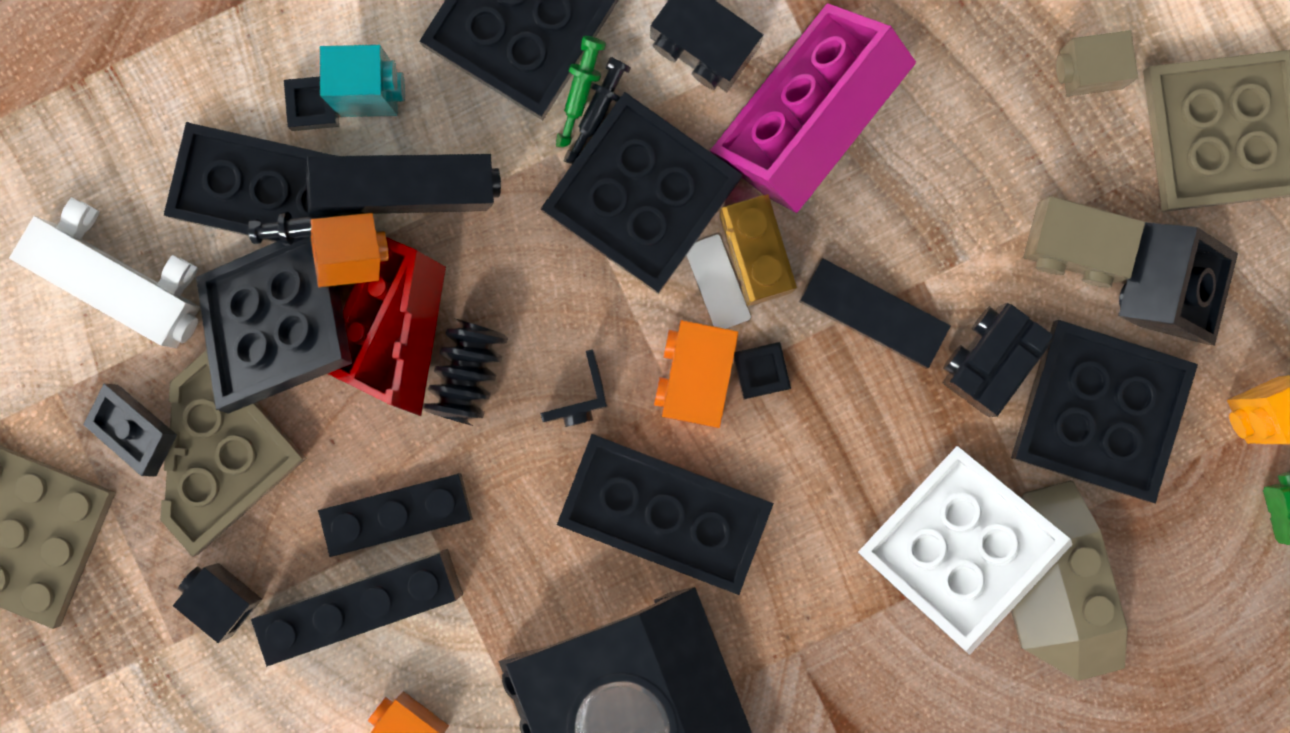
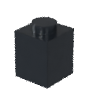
(215, 601)

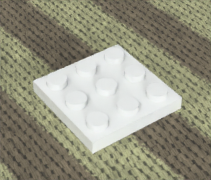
(965, 549)

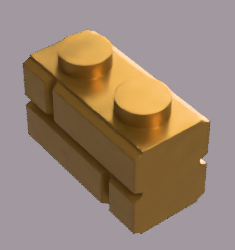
(757, 250)

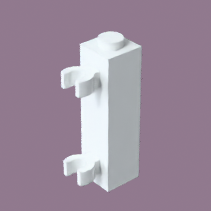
(104, 281)

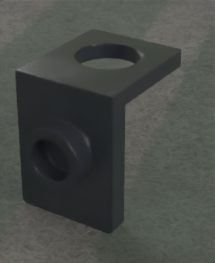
(581, 412)

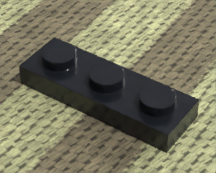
(395, 515)

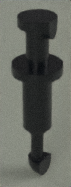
(598, 106)
(286, 228)

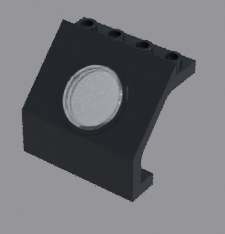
(630, 677)

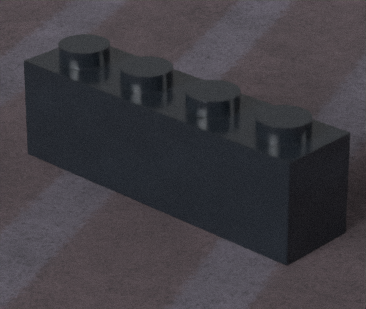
(357, 607)

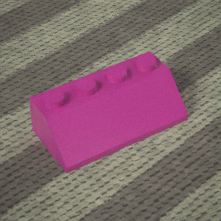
(814, 105)

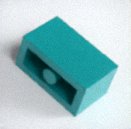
(360, 81)

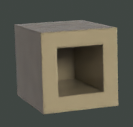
(1097, 63)

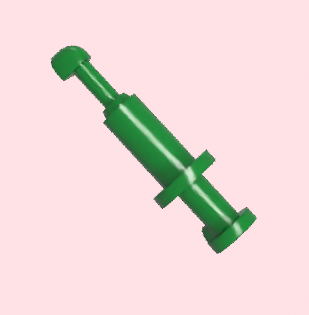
(584, 75)

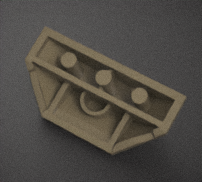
(1074, 609)

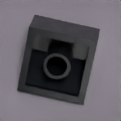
(1179, 282)

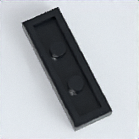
(874, 313)

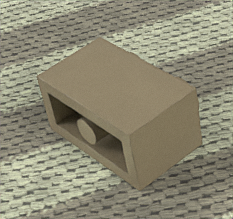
(1083, 242)

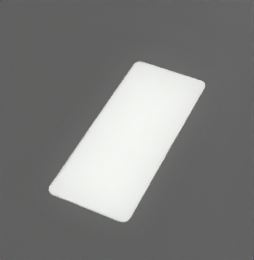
(718, 283)

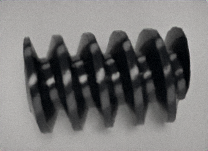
(465, 372)

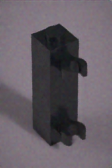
(401, 184)

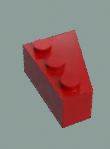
(394, 328)

